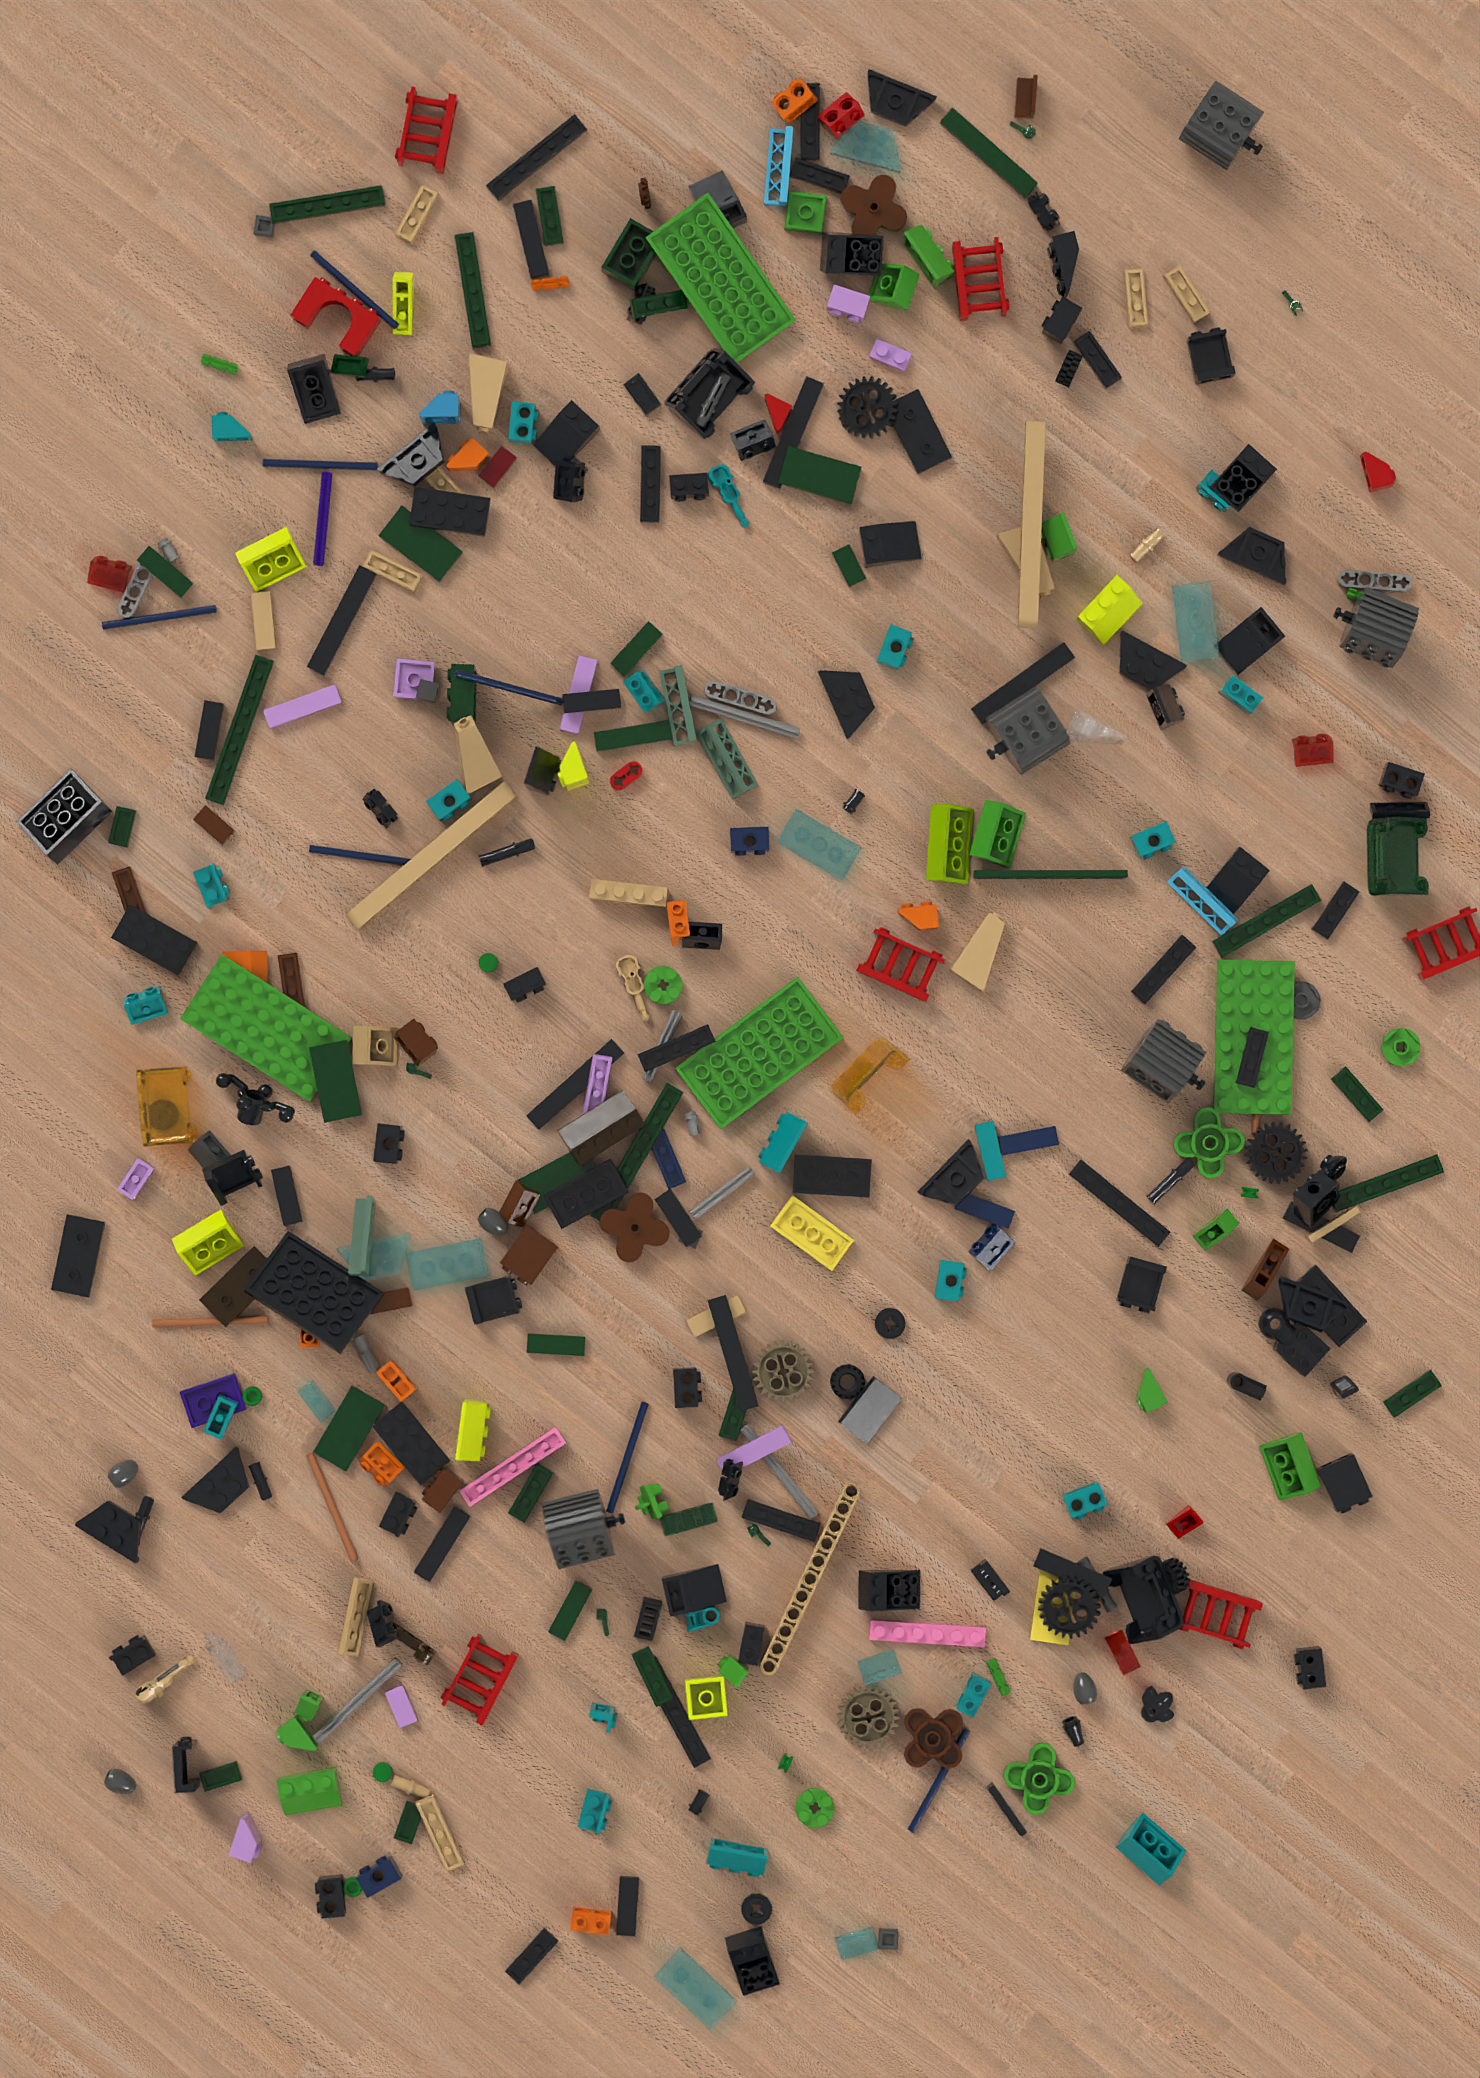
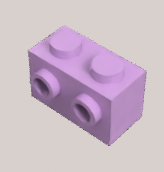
(848, 303)

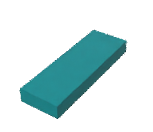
(990, 1150)

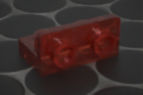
(108, 573)
(1313, 750)

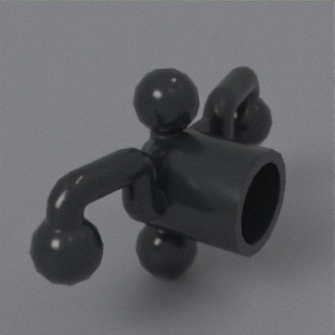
(254, 1102)

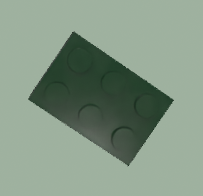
(630, 256)
(461, 694)

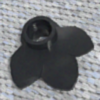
(1158, 1703)

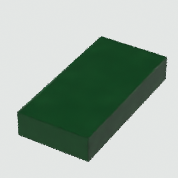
(349, 365)
(848, 565)
(122, 826)
(220, 1776)
(408, 1823)

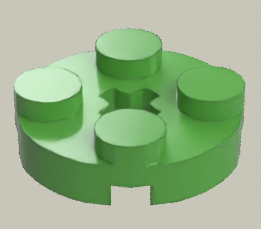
(668, 975)
(1400, 1036)
(808, 1798)

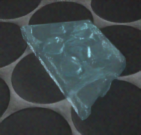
(869, 146)
(385, 1258)

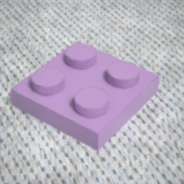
(408, 677)

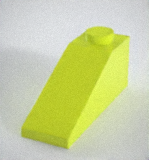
(403, 302)

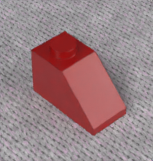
(1377, 472)

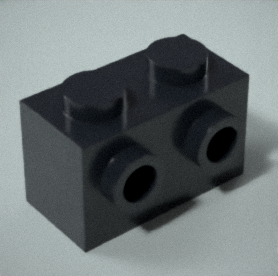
(1061, 320)
(525, 984)
(1310, 1667)

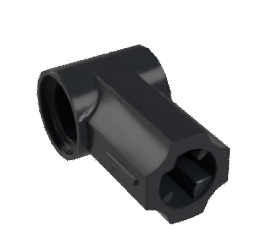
(1247, 1386)

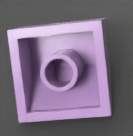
(247, 1840)

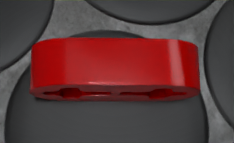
(629, 779)

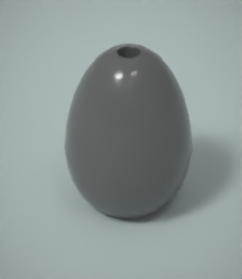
(492, 1222)
(123, 1473)
(1084, 1689)
(119, 1782)

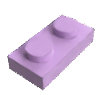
(890, 355)
(135, 1179)

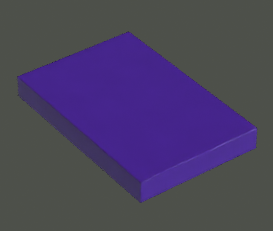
(202, 1398)

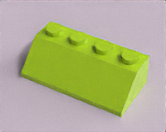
(949, 844)

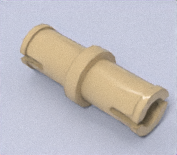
(1147, 545)
(410, 1787)

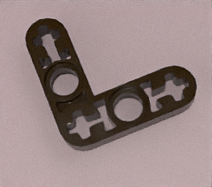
(423, 1653)

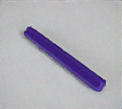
(322, 520)

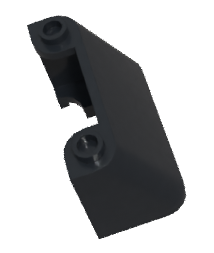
(697, 385)
(1148, 1599)

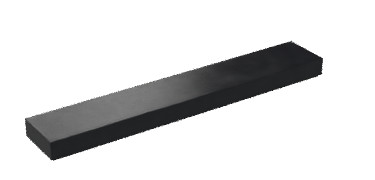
(536, 157)
(794, 428)
(341, 620)
(1023, 682)
(569, 1088)
(1119, 1203)
(733, 1353)
(683, 1726)

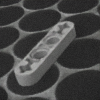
(1374, 580)
(134, 582)
(739, 701)

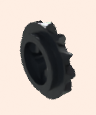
(895, 1331)
(756, 1918)

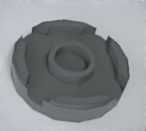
(1302, 991)

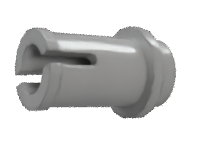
(168, 550)
(692, 1123)

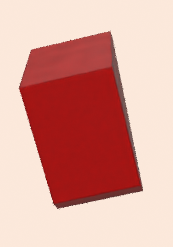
(778, 411)
(1184, 1522)

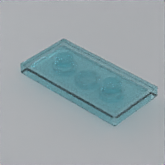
(1195, 621)
(819, 844)
(447, 1264)
(695, 1988)

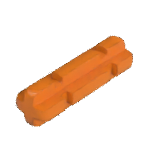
(550, 283)

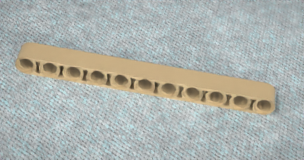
(1031, 524)
(431, 855)
(809, 1588)

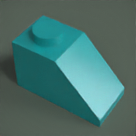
(228, 429)

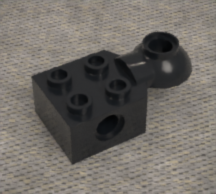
(1319, 1191)
(1293, 1341)

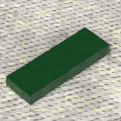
(549, 216)
(658, 304)
(164, 571)
(636, 648)
(1357, 1094)
(556, 1344)
(1412, 1393)
(732, 1420)
(530, 1492)
(570, 1610)
(652, 1676)

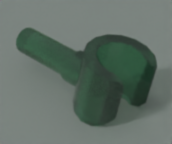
(1028, 133)
(1293, 304)
(411, 1068)
(754, 1530)
(602, 1615)

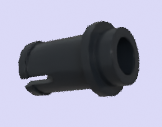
(853, 801)
(698, 1802)

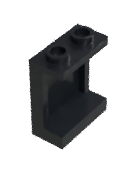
(1210, 356)
(231, 1175)
(1140, 1284)
(493, 1299)
(1345, 1483)
(181, 1780)

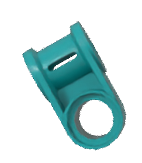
(700, 1618)

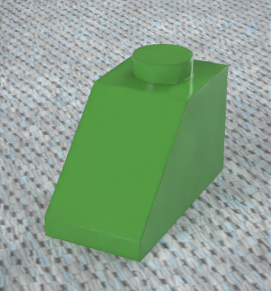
(1216, 1229)
(1149, 1393)
(733, 1670)
(308, 1705)
(296, 1735)

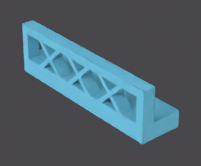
(784, 181)
(1206, 896)

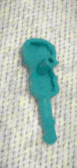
(722, 479)

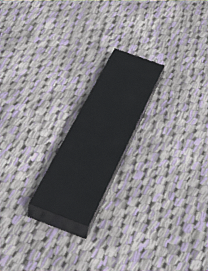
(810, 127)
(531, 239)
(650, 484)
(1163, 969)
(676, 1048)
(1339, 1236)
(780, 1520)
(442, 1544)
(1062, 1567)

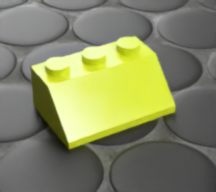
(270, 559)
(1109, 610)
(572, 769)
(207, 1242)
(472, 1430)

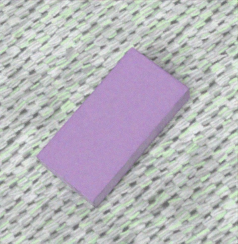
(401, 1706)

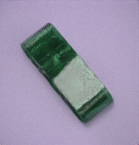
(688, 1519)

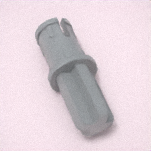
(366, 1353)

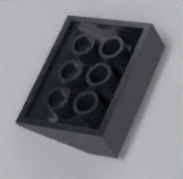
(64, 816)

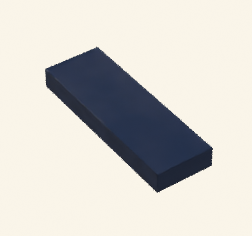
(1028, 1140)
(667, 1161)
(986, 1211)

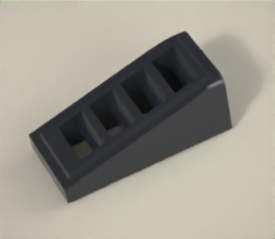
(1344, 1387)
(652, 1603)

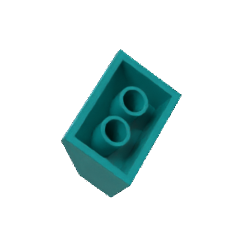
(782, 1141)
(1151, 1849)
(737, 1857)

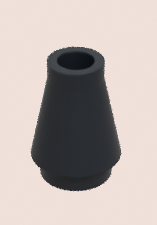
(1073, 1730)

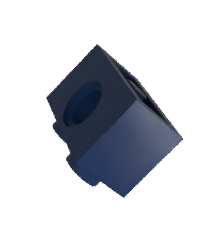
(761, 837)
(370, 1884)

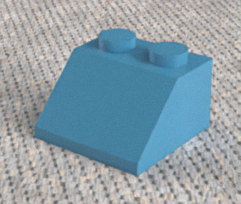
(443, 409)

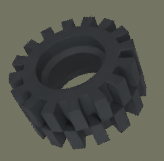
(1069, 368)
(847, 1393)
(1176, 1575)

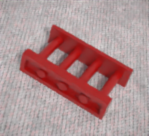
(442, 142)
(962, 271)
(1445, 962)
(902, 983)
(1232, 1600)
(498, 1678)

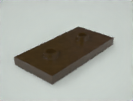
(227, 1297)

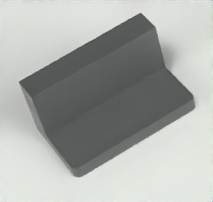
(208, 1150)

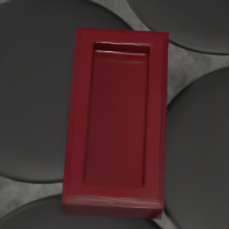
(497, 466)

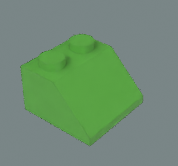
(894, 286)
(1058, 537)

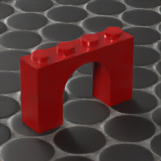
(321, 294)

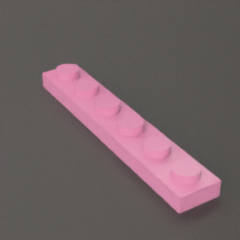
(512, 1466)
(927, 1633)

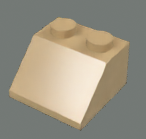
(374, 1046)

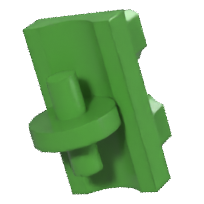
(648, 1502)

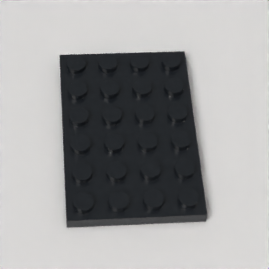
(313, 1292)

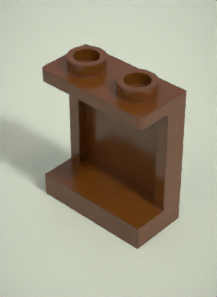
(528, 1255)

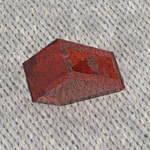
(1122, 1652)

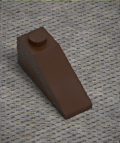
(1265, 1270)

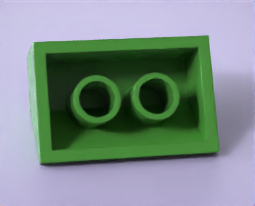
(928, 255)
(997, 833)
(1290, 1466)
(309, 1791)

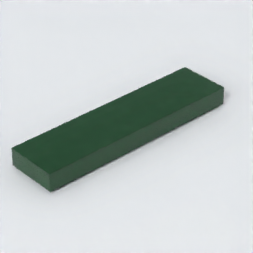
(632, 735)

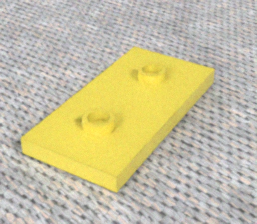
(812, 1233)
(1039, 1631)

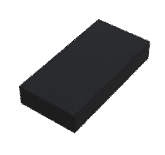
(642, 394)

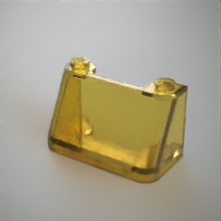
(877, 1054)
(164, 1106)

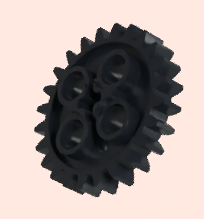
(852, 414)
(1282, 1136)
(1052, 1611)

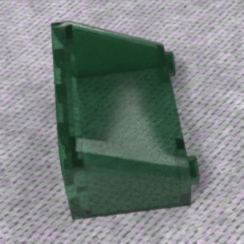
(1394, 856)

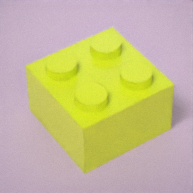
(705, 1697)

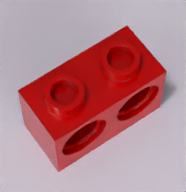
(841, 115)

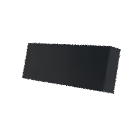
(819, 175)
(1097, 359)
(591, 701)
(209, 730)
(1399, 809)
(1335, 910)
(1252, 1057)
(286, 1195)
(678, 1217)
(1006, 1809)
(627, 1906)
(531, 1955)

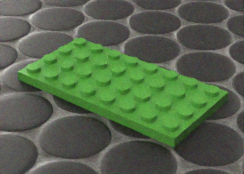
(720, 278)
(1262, 998)
(260, 1025)
(759, 1053)

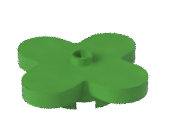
(1224, 1142)
(1038, 1793)

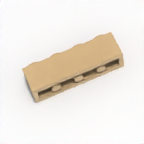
(628, 893)

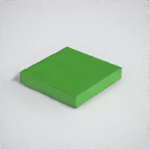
(805, 212)

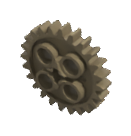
(800, 1366)
(864, 1699)

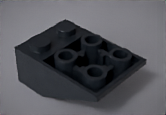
(723, 195)
(1064, 252)
(851, 253)
(1243, 478)
(1250, 640)
(693, 1590)
(888, 1590)
(752, 1960)

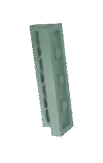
(678, 670)
(724, 760)
(362, 1236)

